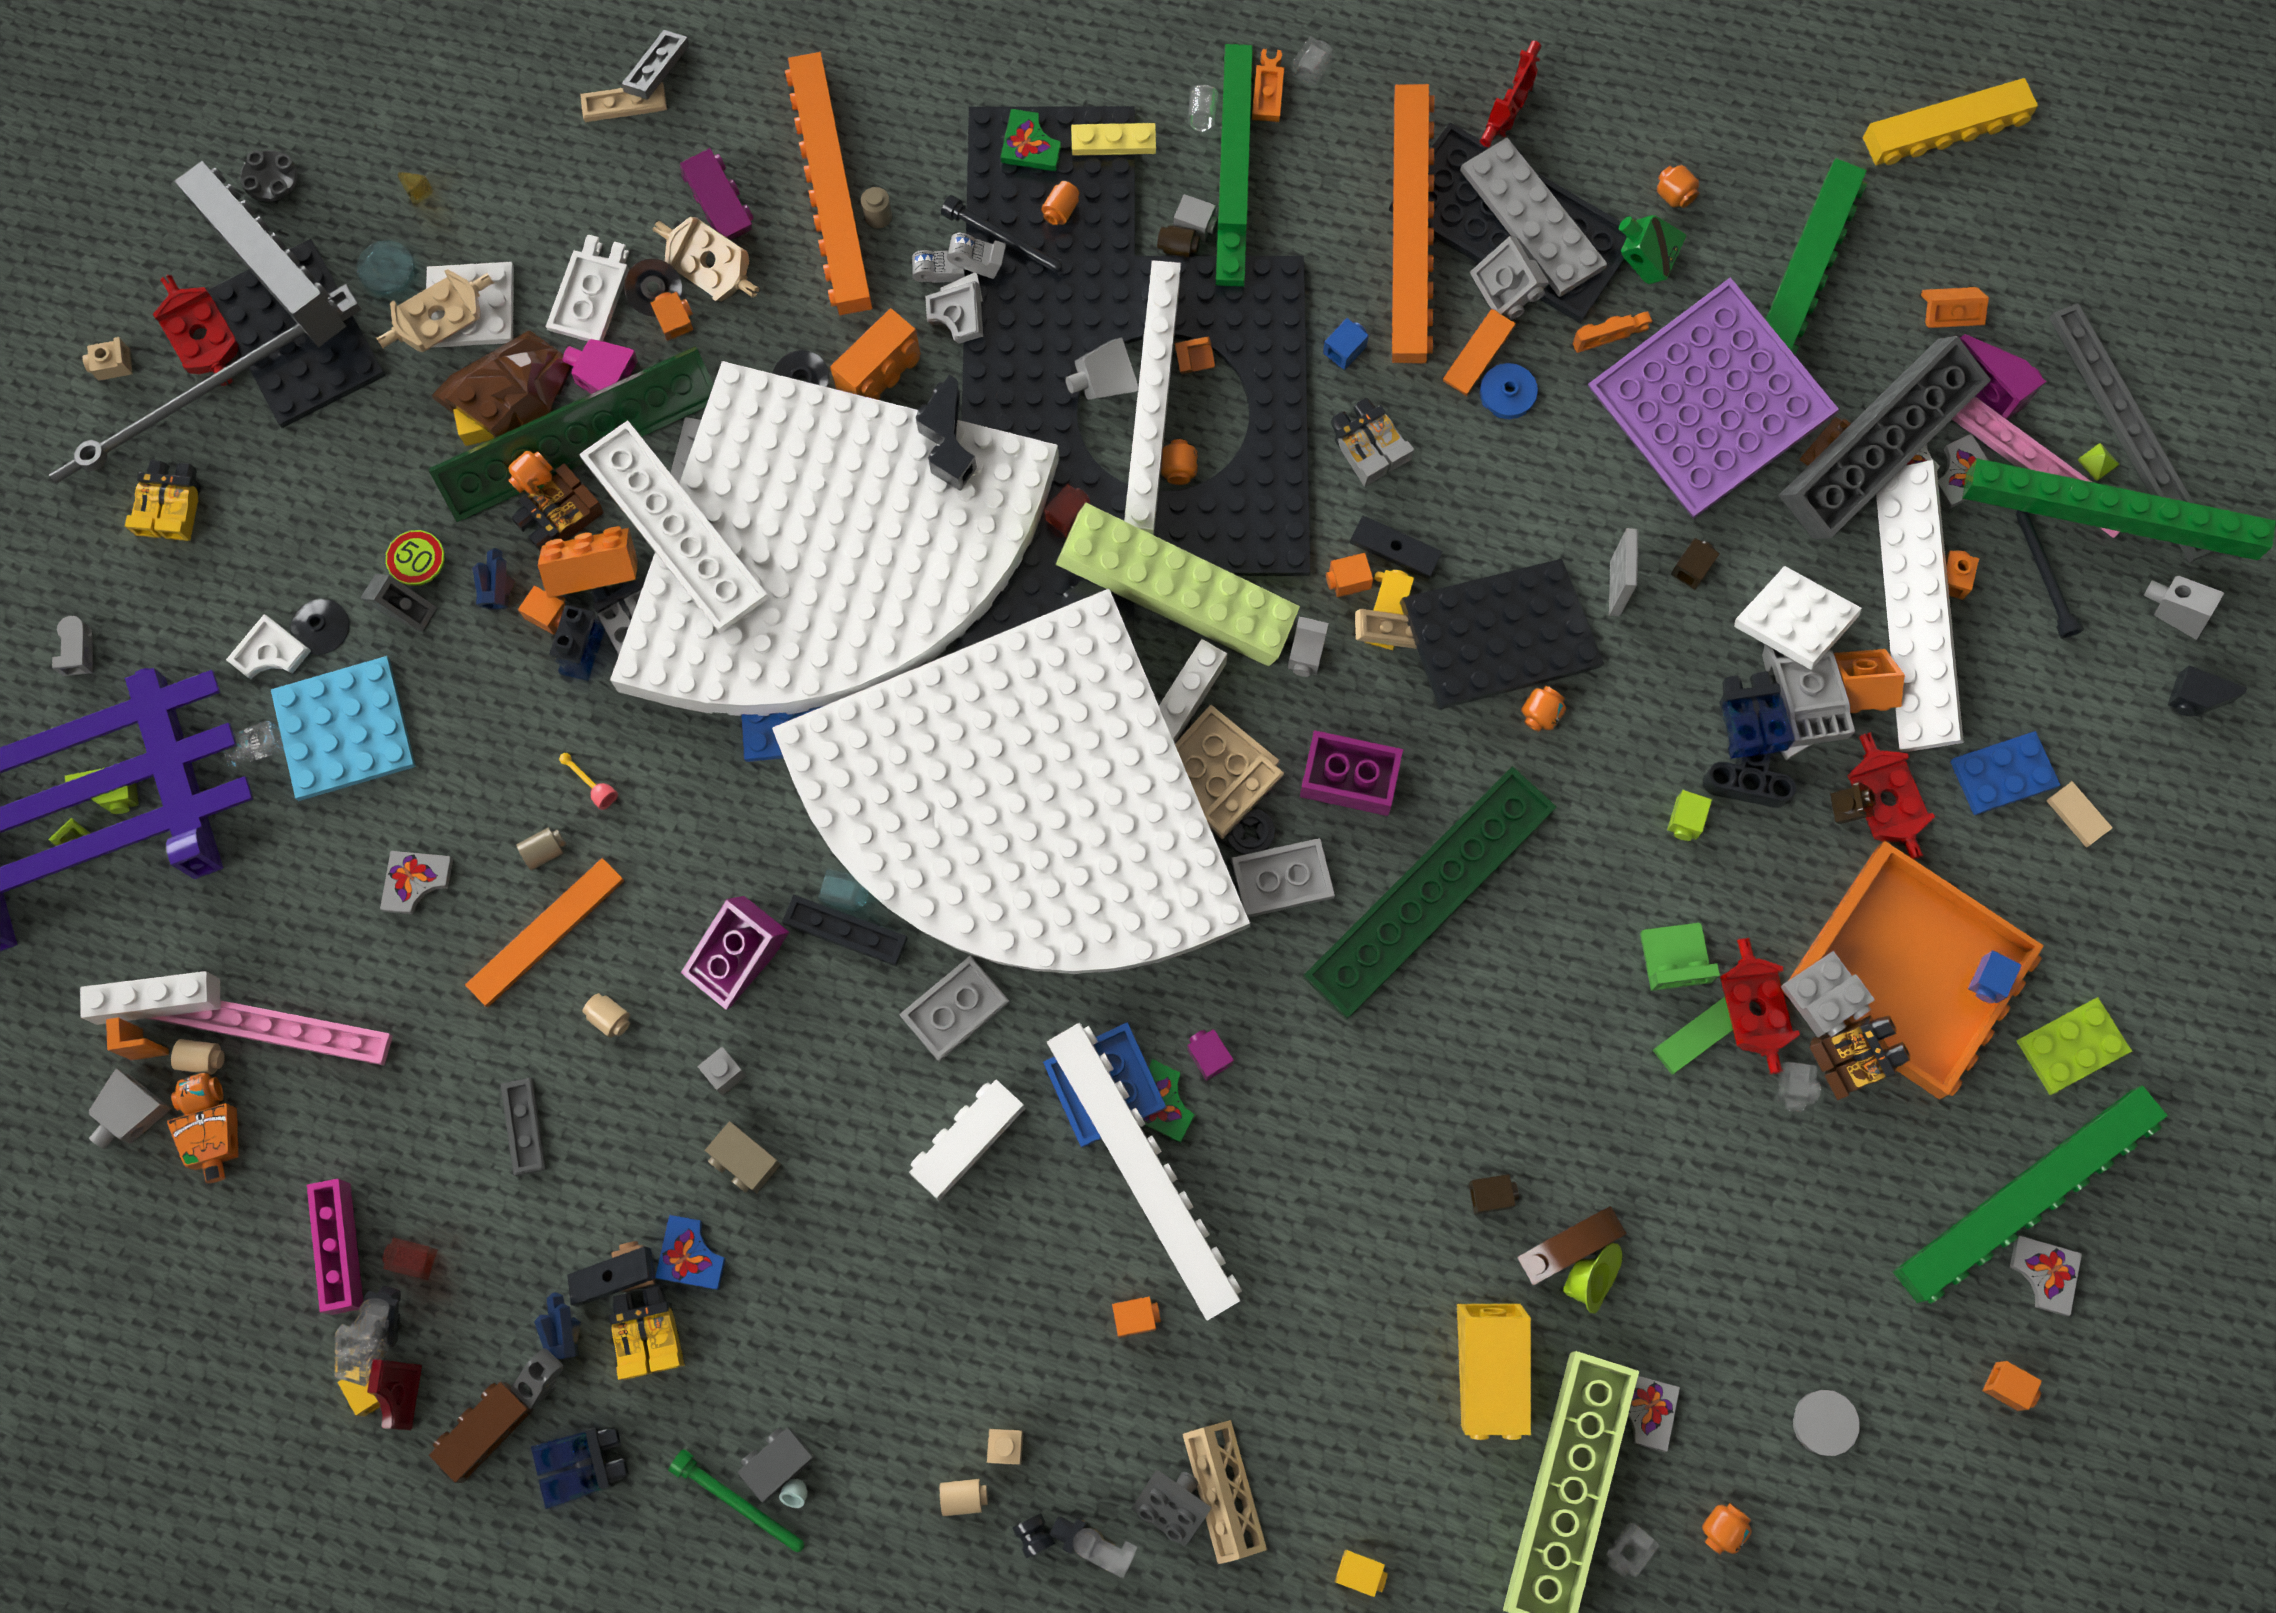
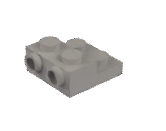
(1509, 279)
(1828, 995)

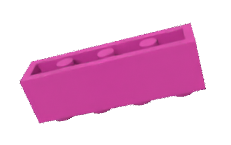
(335, 1246)

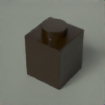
(1695, 563)
(1493, 1194)

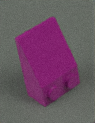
(2011, 377)
(734, 950)

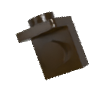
(1853, 803)

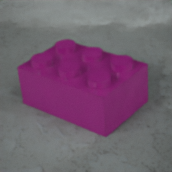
(1351, 773)

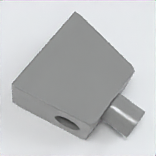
(1104, 372)
(2184, 604)
(124, 1110)

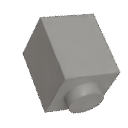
(1196, 215)
(722, 1071)

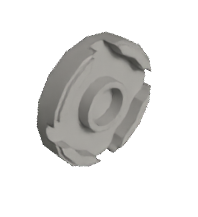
(1826, 1423)

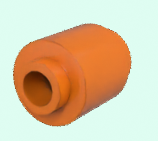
(1060, 203)

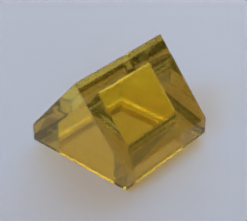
(416, 186)

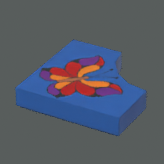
(687, 1257)

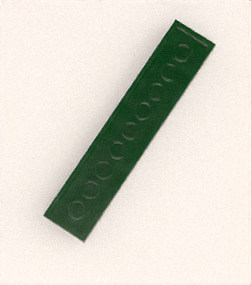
(644, 399)
(1429, 893)

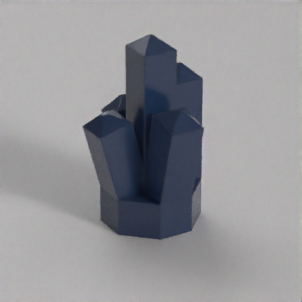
(492, 582)
(558, 1330)

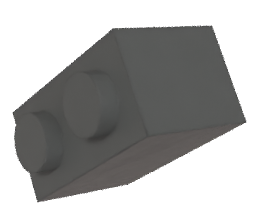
(775, 1464)

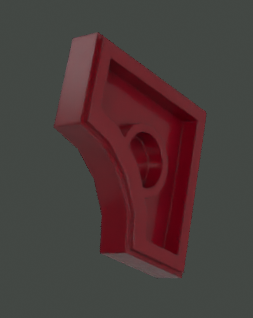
(396, 1390)

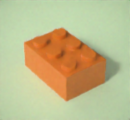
(877, 357)
(587, 561)

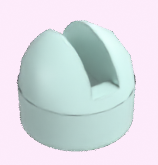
(793, 1493)

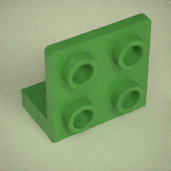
(1677, 957)

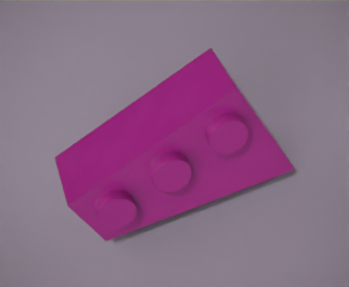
(716, 194)

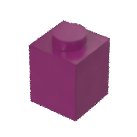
(1209, 1053)

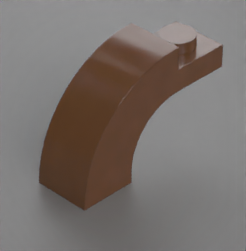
(1571, 1245)

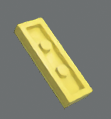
(1113, 139)

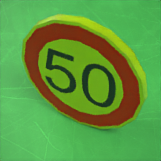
(415, 557)

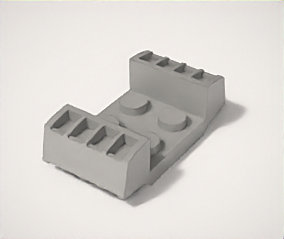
(1812, 698)

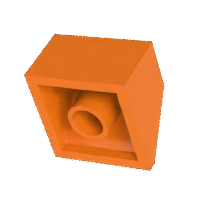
(1871, 679)

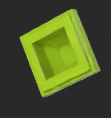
(2098, 462)
(68, 832)

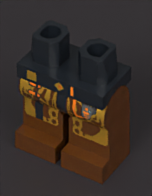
(558, 509)
(1858, 1055)

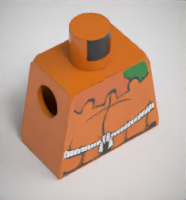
(207, 1139)

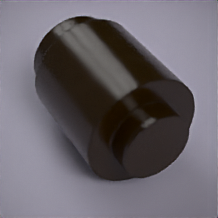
(1178, 241)

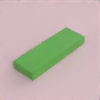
(1695, 1037)

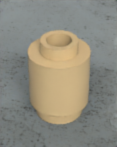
(606, 1015)

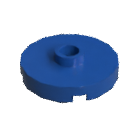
(1505, 403)

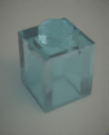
(842, 891)

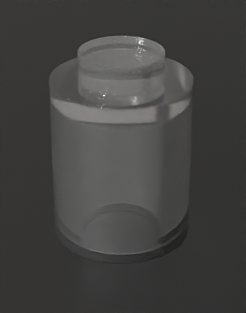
(1202, 107)

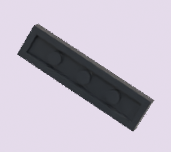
(844, 930)

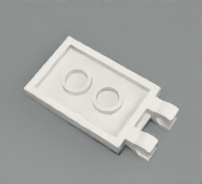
(589, 291)

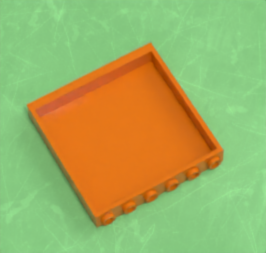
(1916, 954)

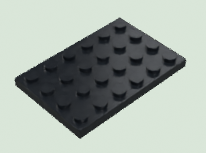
(300, 374)
(1501, 633)

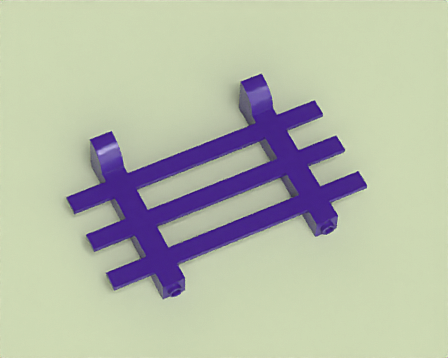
(167, 760)

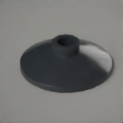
(645, 272)
(803, 365)
(330, 632)

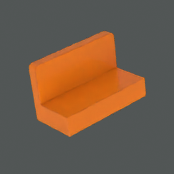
(1955, 307)
(128, 1041)

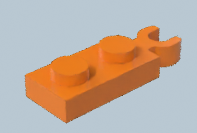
(1268, 88)
(1610, 331)

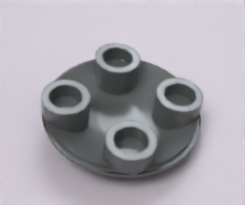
(268, 175)

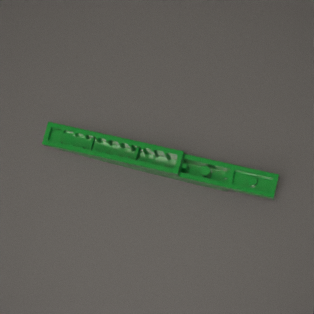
(1234, 166)

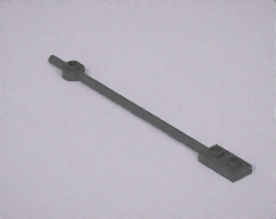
(93, 455)

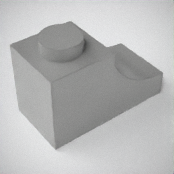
(1307, 646)

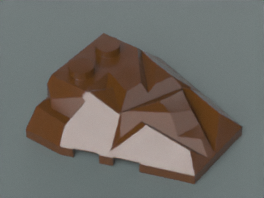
(507, 385)

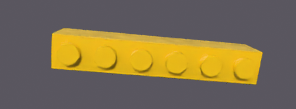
(1950, 122)

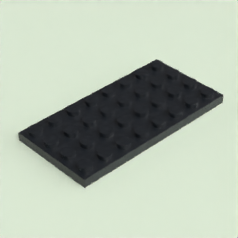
(1473, 229)

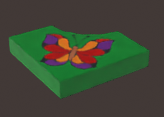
(1027, 143)
(1176, 1118)

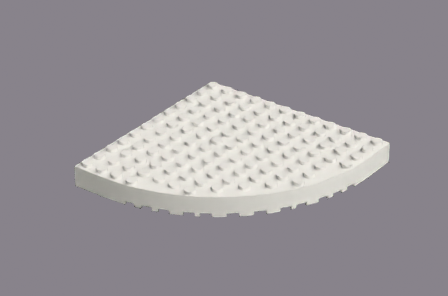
(847, 537)
(1021, 801)

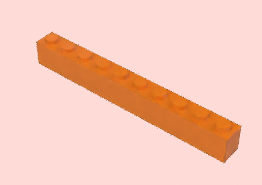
(829, 183)
(1410, 224)

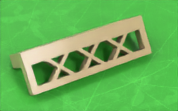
(1217, 1491)

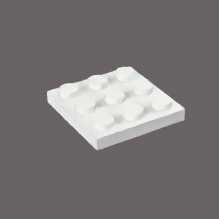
(494, 301)
(1797, 617)

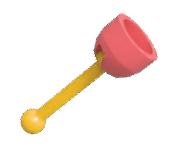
(601, 794)

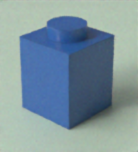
(1346, 343)
(1994, 977)

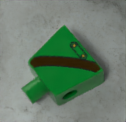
(1651, 246)

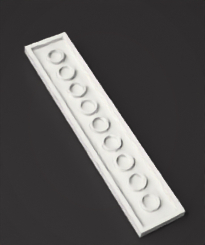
(1919, 608)

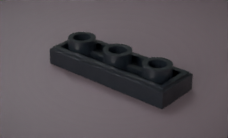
(1380, 538)
(611, 1276)

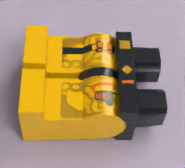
(165, 502)
(645, 1336)

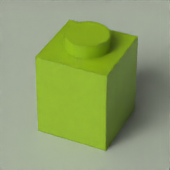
(1689, 815)

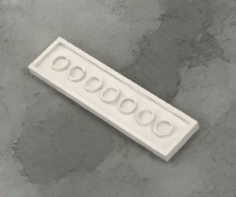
(674, 526)

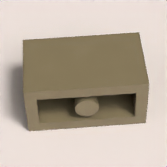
(742, 1157)

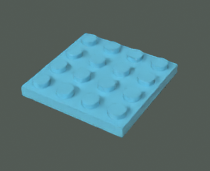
(342, 728)

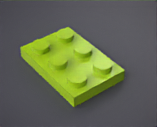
(2074, 1046)

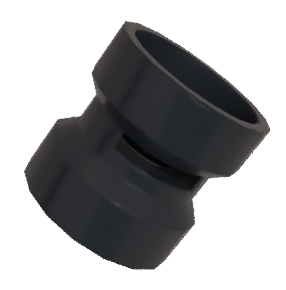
(1034, 1543)

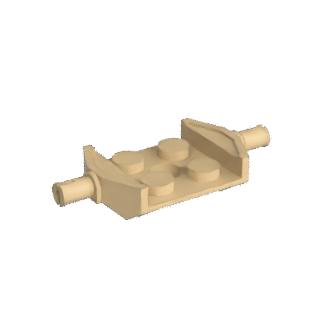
(687, 254)
(413, 317)

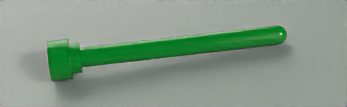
(685, 1466)

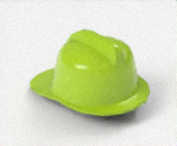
(1593, 1278)

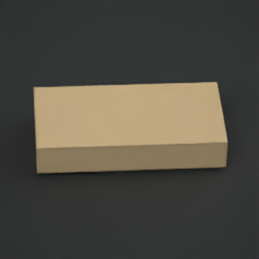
(2079, 814)

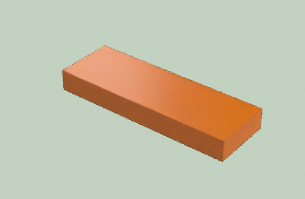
(1479, 352)

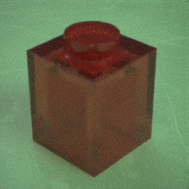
(1065, 507)
(409, 1258)

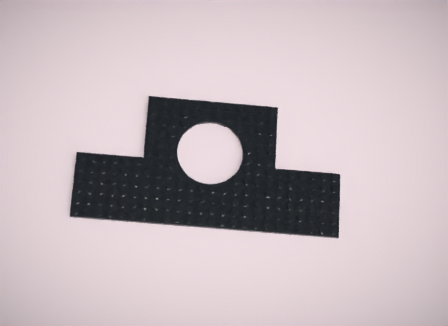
(1042, 321)

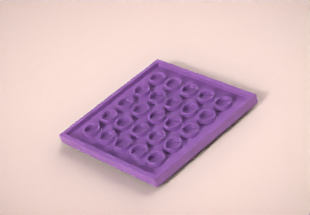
(1713, 398)

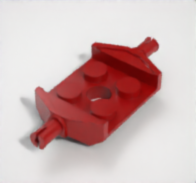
(1505, 111)
(186, 312)
(1890, 773)
(1758, 982)

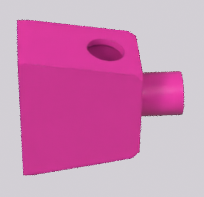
(600, 364)

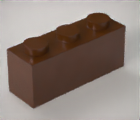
(479, 1432)

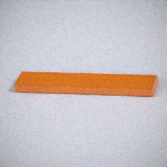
(544, 932)

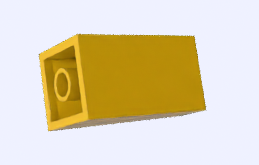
(1494, 1370)

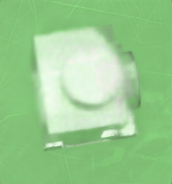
(1643, 1548)

